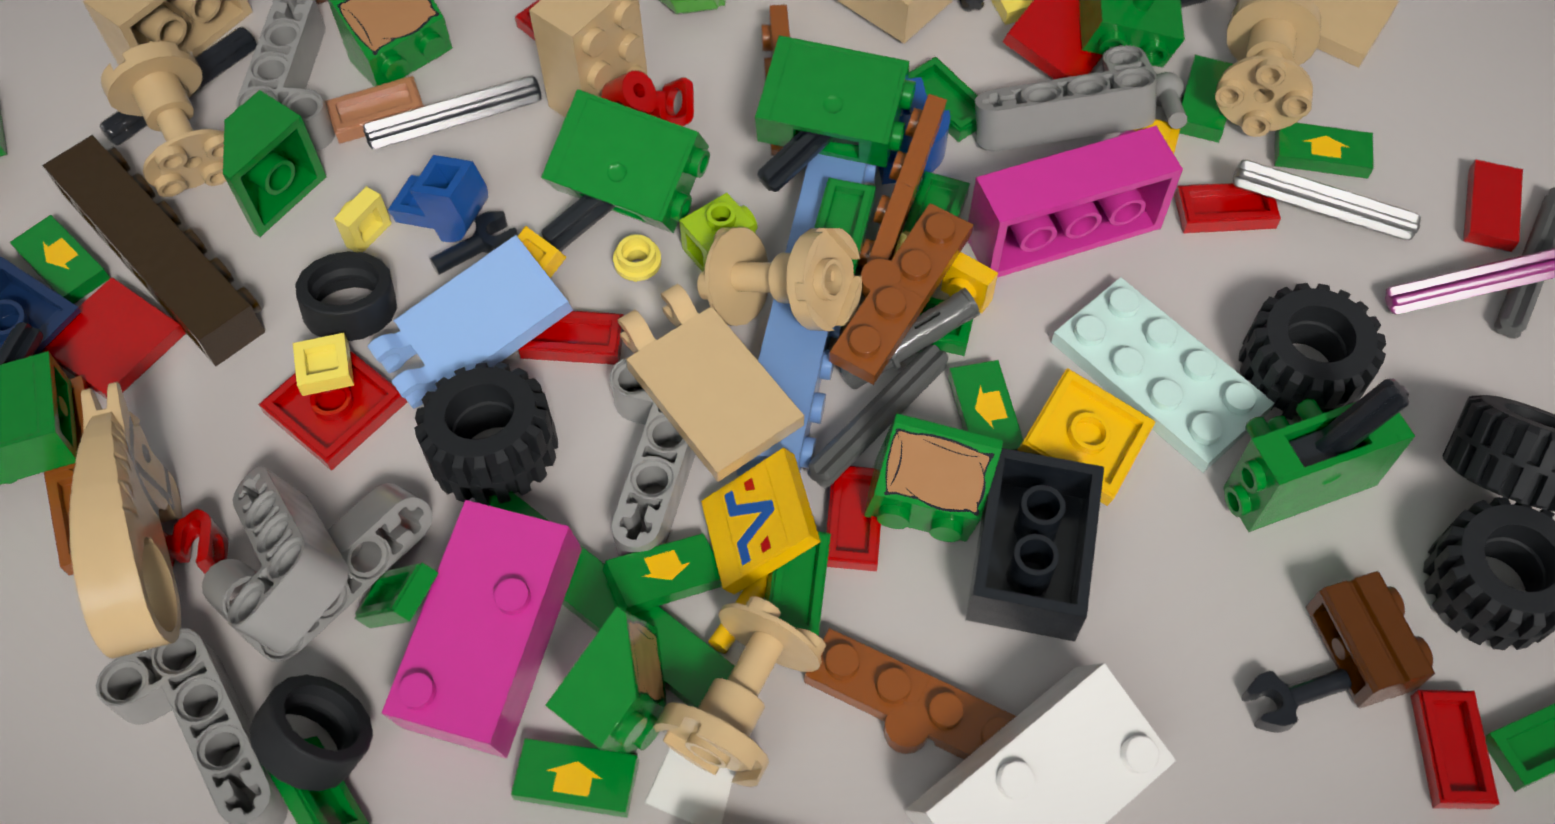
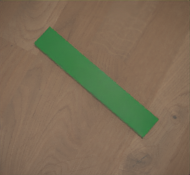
(686, 660)

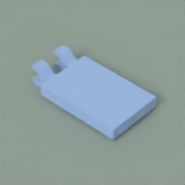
(472, 320)

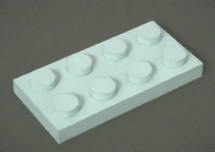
(1162, 373)

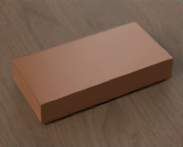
(353, 110)

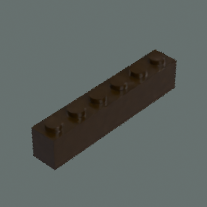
(155, 250)

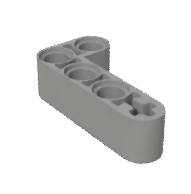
(285, 63)
(1071, 106)
(649, 467)
(388, 508)
(298, 560)
(208, 737)

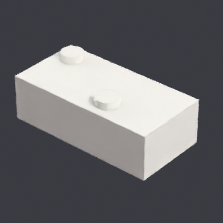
(1059, 761)

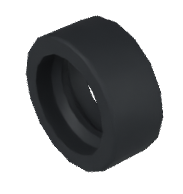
(340, 272)
(288, 754)

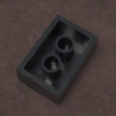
(1036, 545)

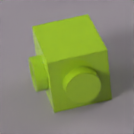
(701, 226)

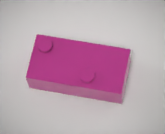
(1072, 201)
(484, 629)

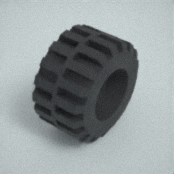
(1324, 322)
(478, 402)
(1506, 449)
(1475, 595)

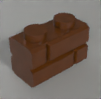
(1371, 639)

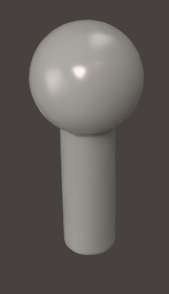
(1169, 95)

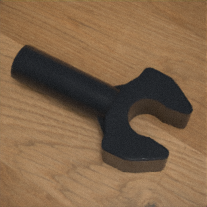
(481, 241)
(1291, 696)

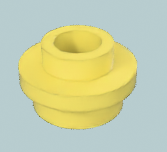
(634, 248)

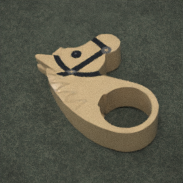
(117, 531)

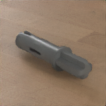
(928, 329)

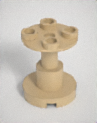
(1267, 84)
(158, 86)
(812, 278)
(721, 726)

